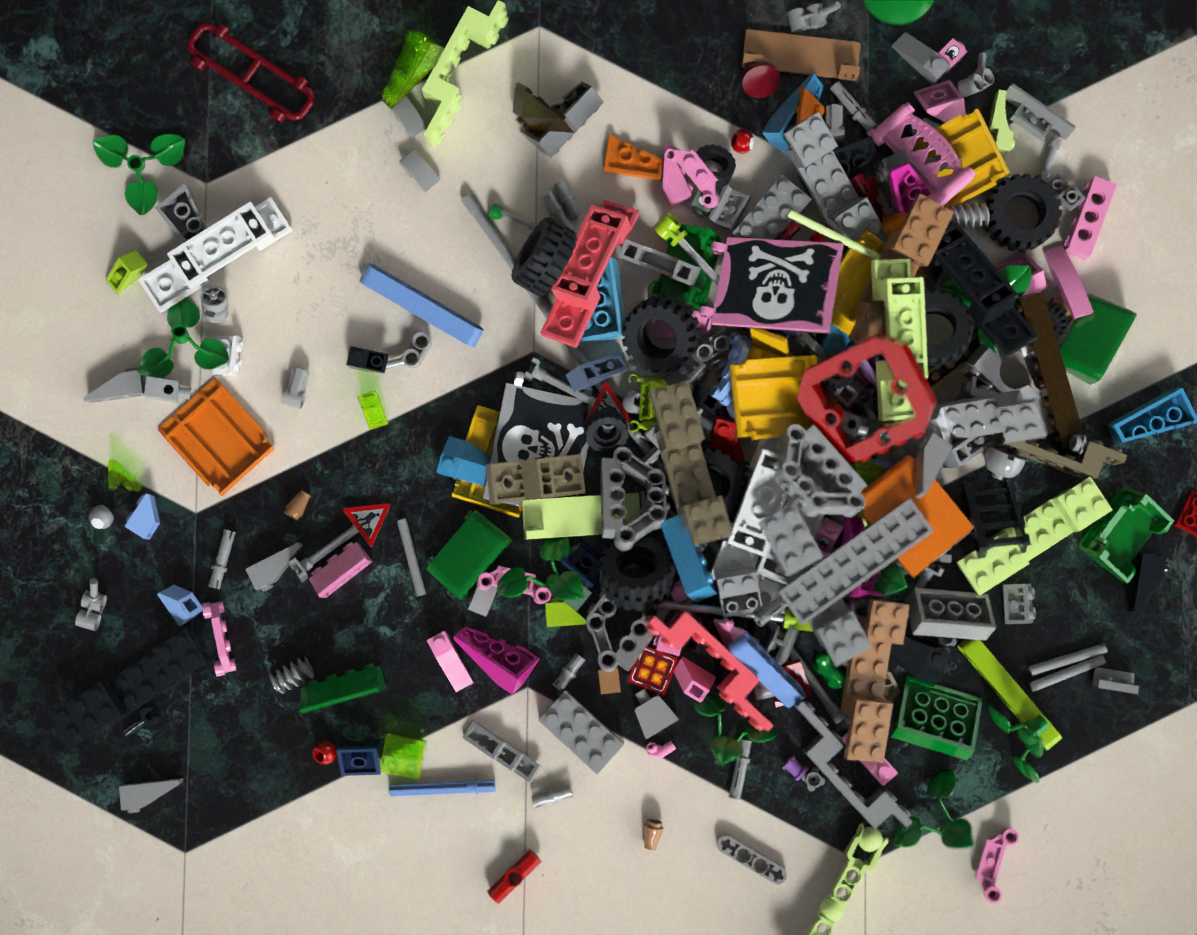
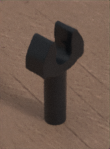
(143, 720)

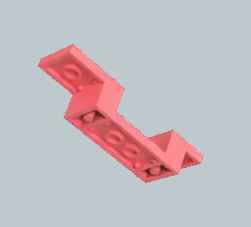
(577, 286)
(738, 681)

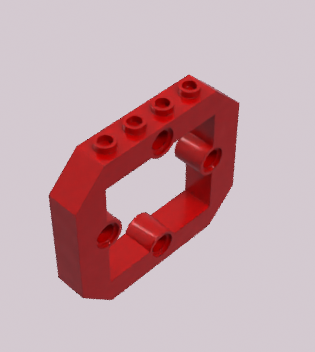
(904, 368)

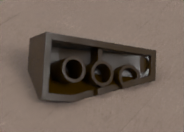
(537, 113)

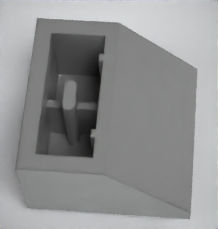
(738, 591)

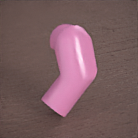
(658, 750)

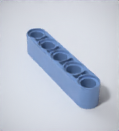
(767, 670)

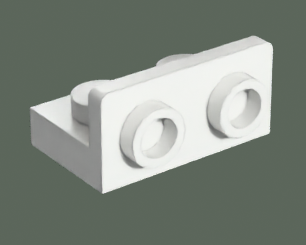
(233, 346)

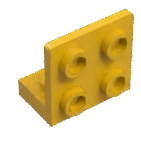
(767, 345)

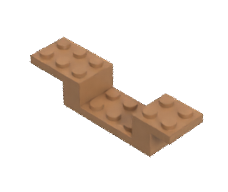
(914, 241)
(866, 681)

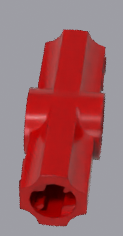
(505, 885)

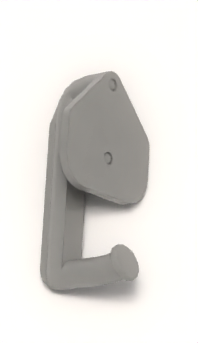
(785, 646)

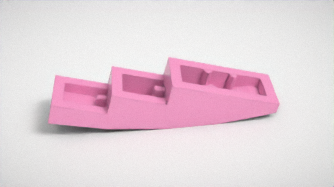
(1068, 282)

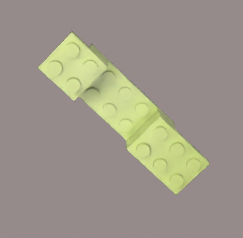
(437, 90)
(903, 321)
(1046, 526)

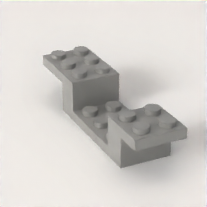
(828, 183)
(979, 417)
(796, 554)
(823, 748)

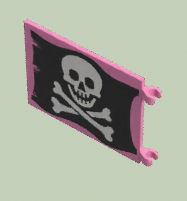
(776, 284)

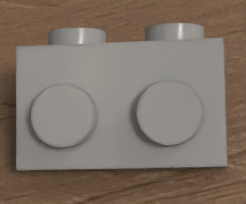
(730, 208)

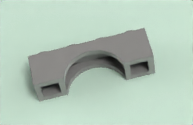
(660, 262)
(987, 365)

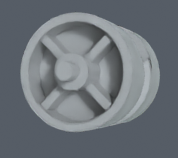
(214, 304)

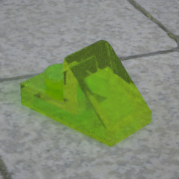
(372, 409)
(118, 474)

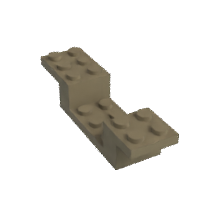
(685, 464)
(1082, 465)

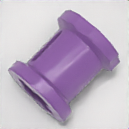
(795, 767)

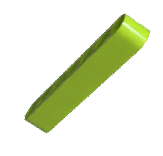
(1006, 687)

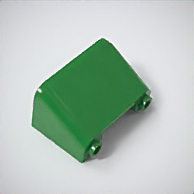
(694, 296)
(1095, 339)
(1123, 532)
(468, 554)

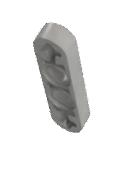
(749, 862)

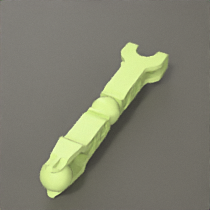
(832, 907)

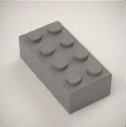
(771, 211)
(950, 614)
(581, 732)

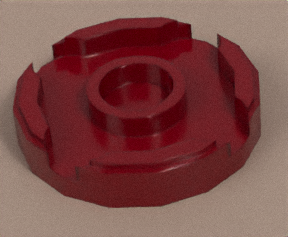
(761, 79)

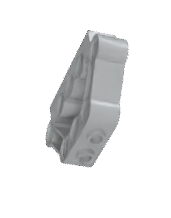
(824, 455)
(643, 474)
(623, 657)

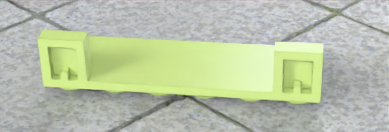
(571, 516)

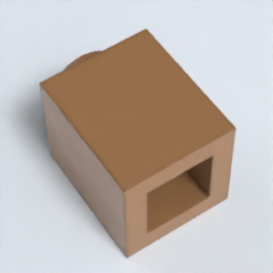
(609, 681)

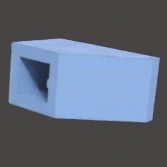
(145, 517)
(180, 604)

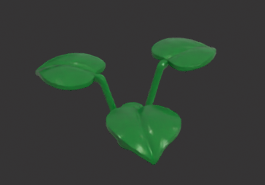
(140, 195)
(1016, 275)
(180, 317)
(890, 580)
(566, 587)
(1029, 736)
(725, 747)
(955, 833)

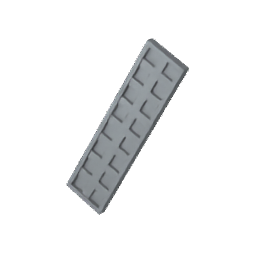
(855, 561)

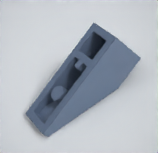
(596, 371)

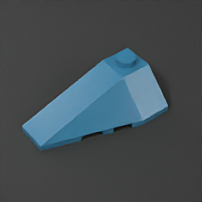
(786, 117)
(463, 462)

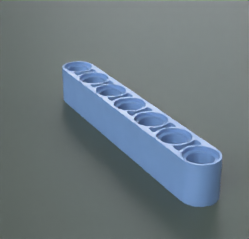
(421, 305)

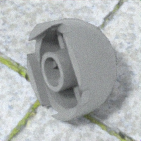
(1003, 463)

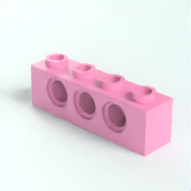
(1104, 192)

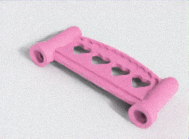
(942, 187)

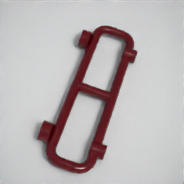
(278, 112)

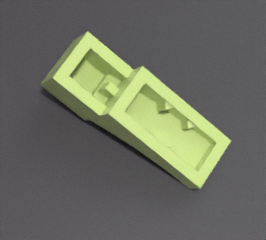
(998, 124)

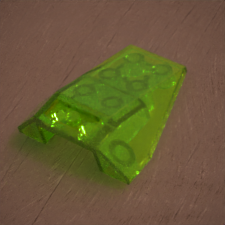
(415, 61)

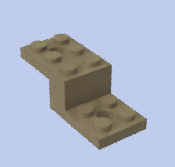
(535, 479)

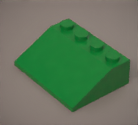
(343, 688)
(937, 718)

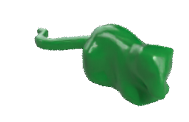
(833, 675)

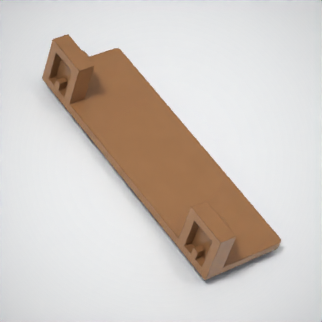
(803, 54)

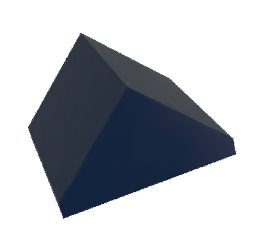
(584, 562)
(359, 759)

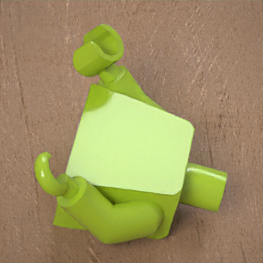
(646, 411)

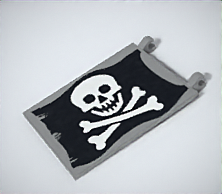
(538, 427)

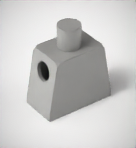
(156, 390)
(852, 424)
(653, 713)

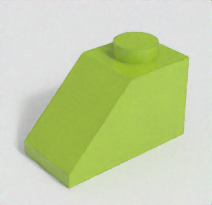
(126, 271)
(562, 614)

